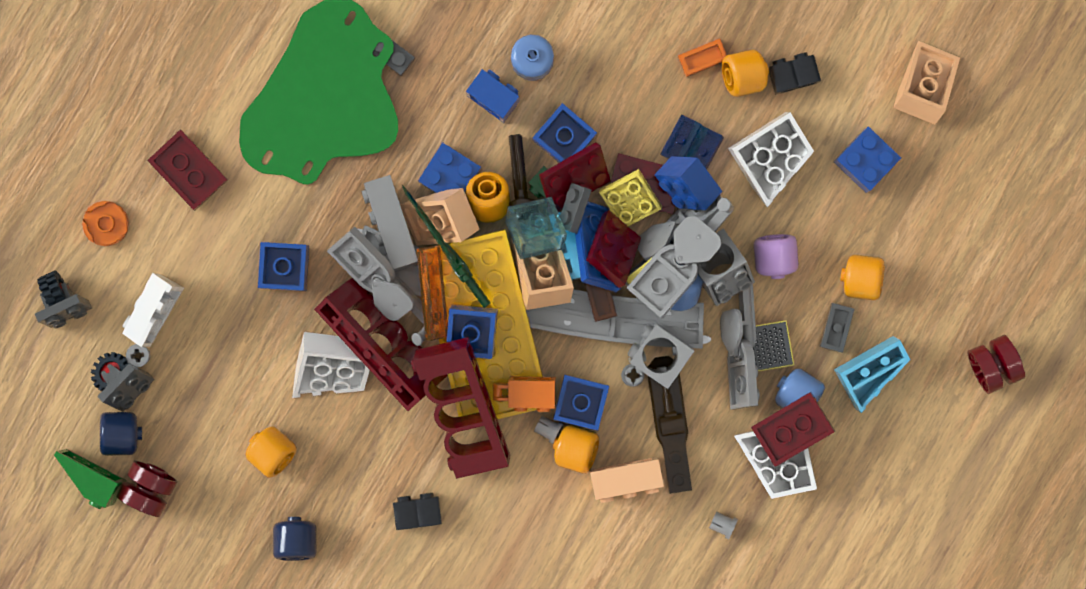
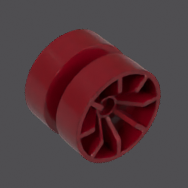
(1001, 362)
(149, 482)

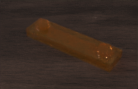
(432, 292)

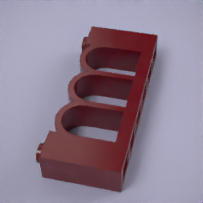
(336, 314)
(451, 358)

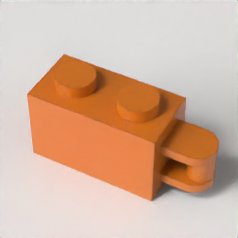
(527, 393)

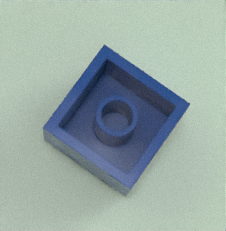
(493, 95)
(564, 134)
(867, 159)
(448, 170)
(688, 183)
(283, 266)
(475, 323)
(581, 402)

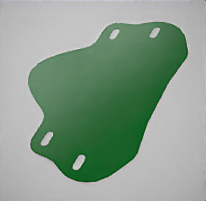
(322, 96)

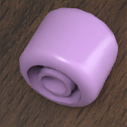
(776, 255)

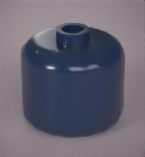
(119, 433)
(294, 540)

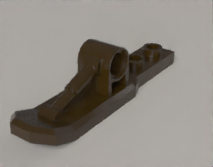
(671, 427)

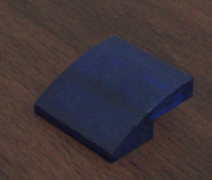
(692, 140)

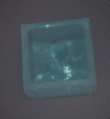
(536, 228)

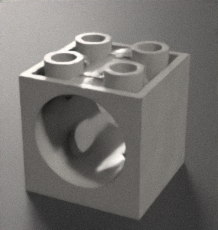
(735, 279)
(662, 375)

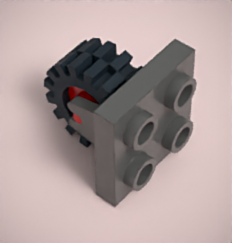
(59, 301)
(119, 381)

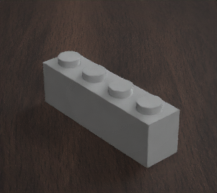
(390, 222)

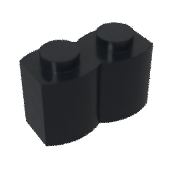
(794, 73)
(417, 512)

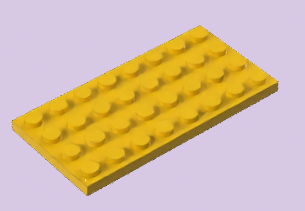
(515, 351)

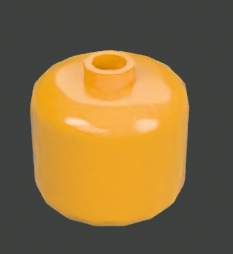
(744, 73)
(488, 196)
(863, 277)
(576, 449)
(270, 451)

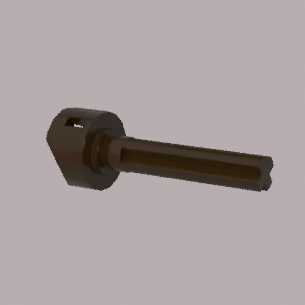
(518, 170)

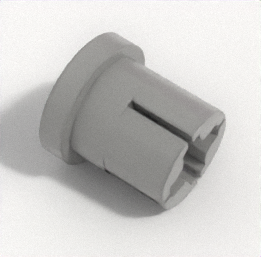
(135, 349)
(627, 369)
(548, 428)
(723, 524)

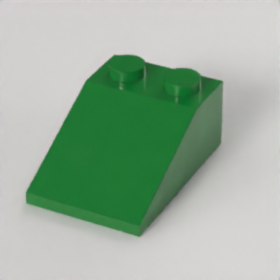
(91, 480)

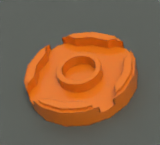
(105, 223)

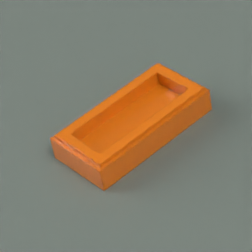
(702, 57)

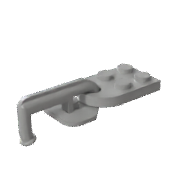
(663, 234)
(377, 275)
(662, 279)
(741, 357)

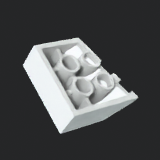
(772, 155)
(151, 310)
(327, 365)
(788, 478)

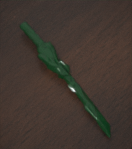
(456, 262)

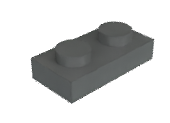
(399, 60)
(574, 207)
(837, 327)

